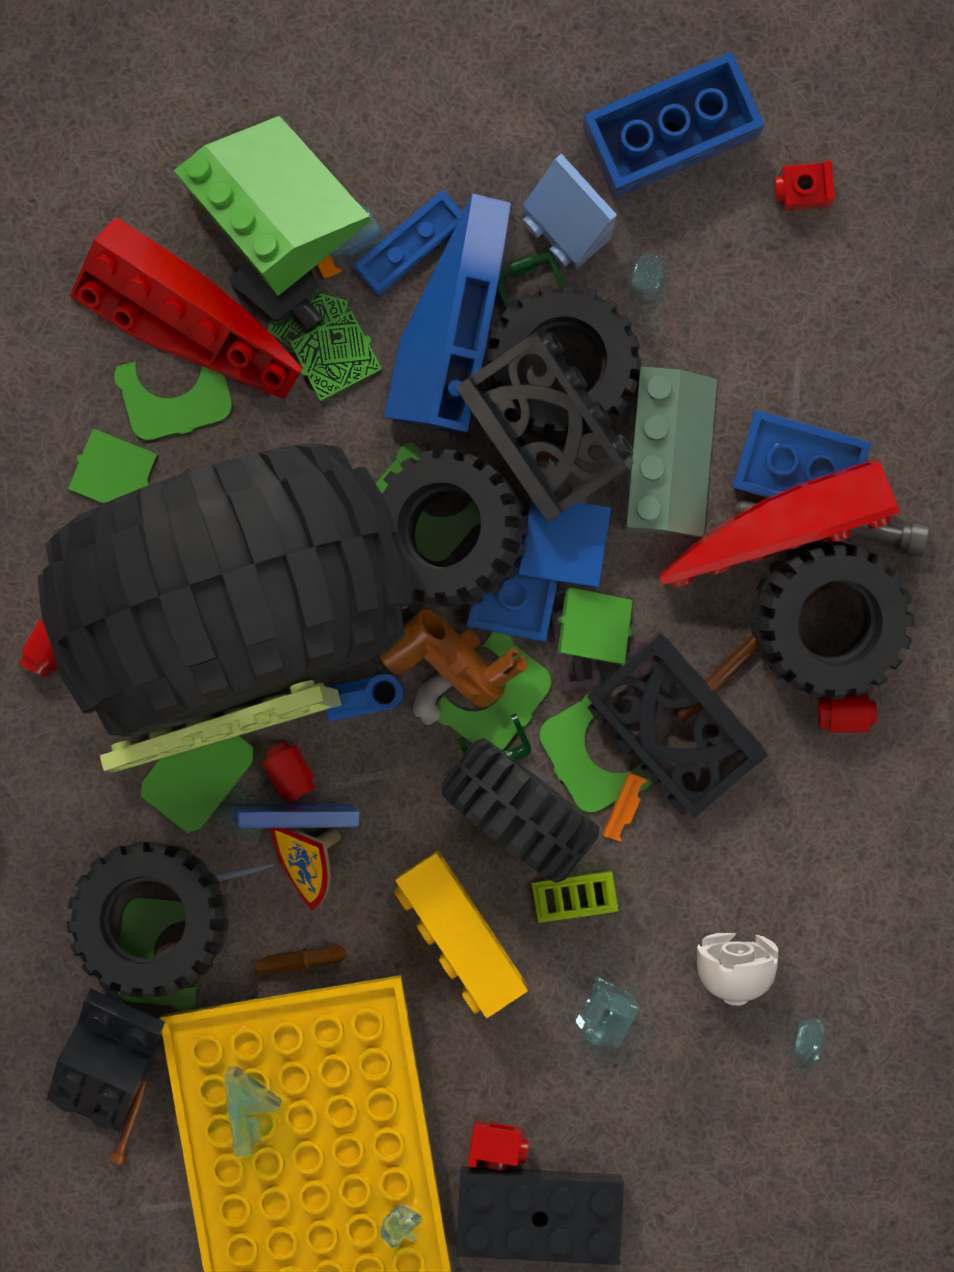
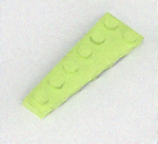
(305, 700)

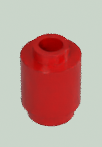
(38, 652)
(847, 715)
(288, 771)

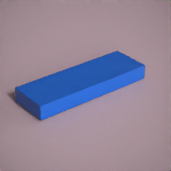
(409, 243)
(295, 815)

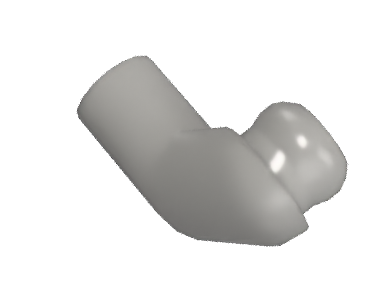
(427, 696)

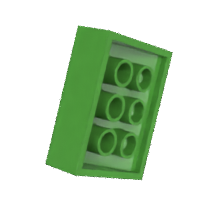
(272, 200)

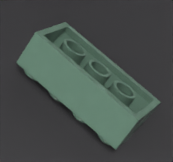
(670, 452)

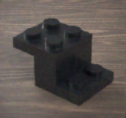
(105, 1060)

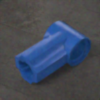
(360, 698)

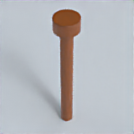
(118, 1156)

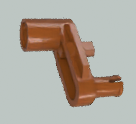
(453, 657)

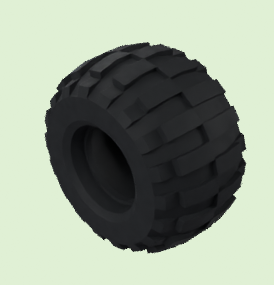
(223, 587)

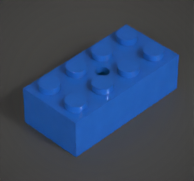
(704, 103)

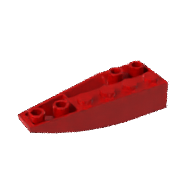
(179, 310)
(790, 520)

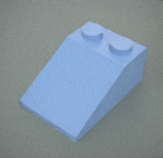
(568, 214)

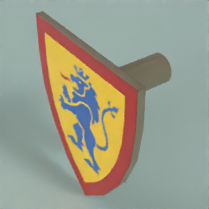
(306, 861)

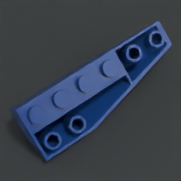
(450, 323)

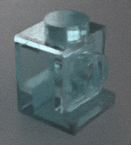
(615, 1025)

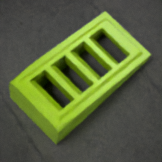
(608, 889)

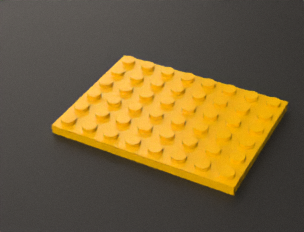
(335, 1151)

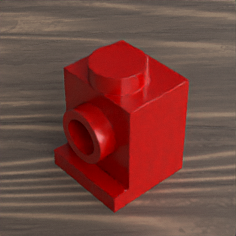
(794, 198)
(497, 1145)

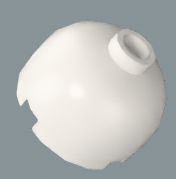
(745, 967)

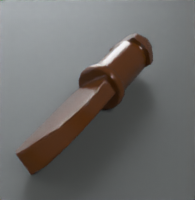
(297, 960)

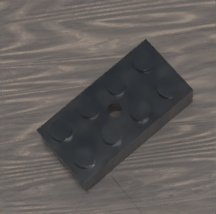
(580, 1209)

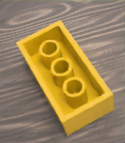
(461, 934)

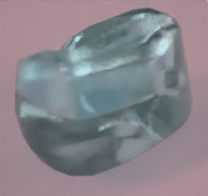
(648, 274)
(809, 1040)
(399, 1225)

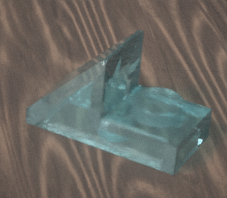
(246, 1098)

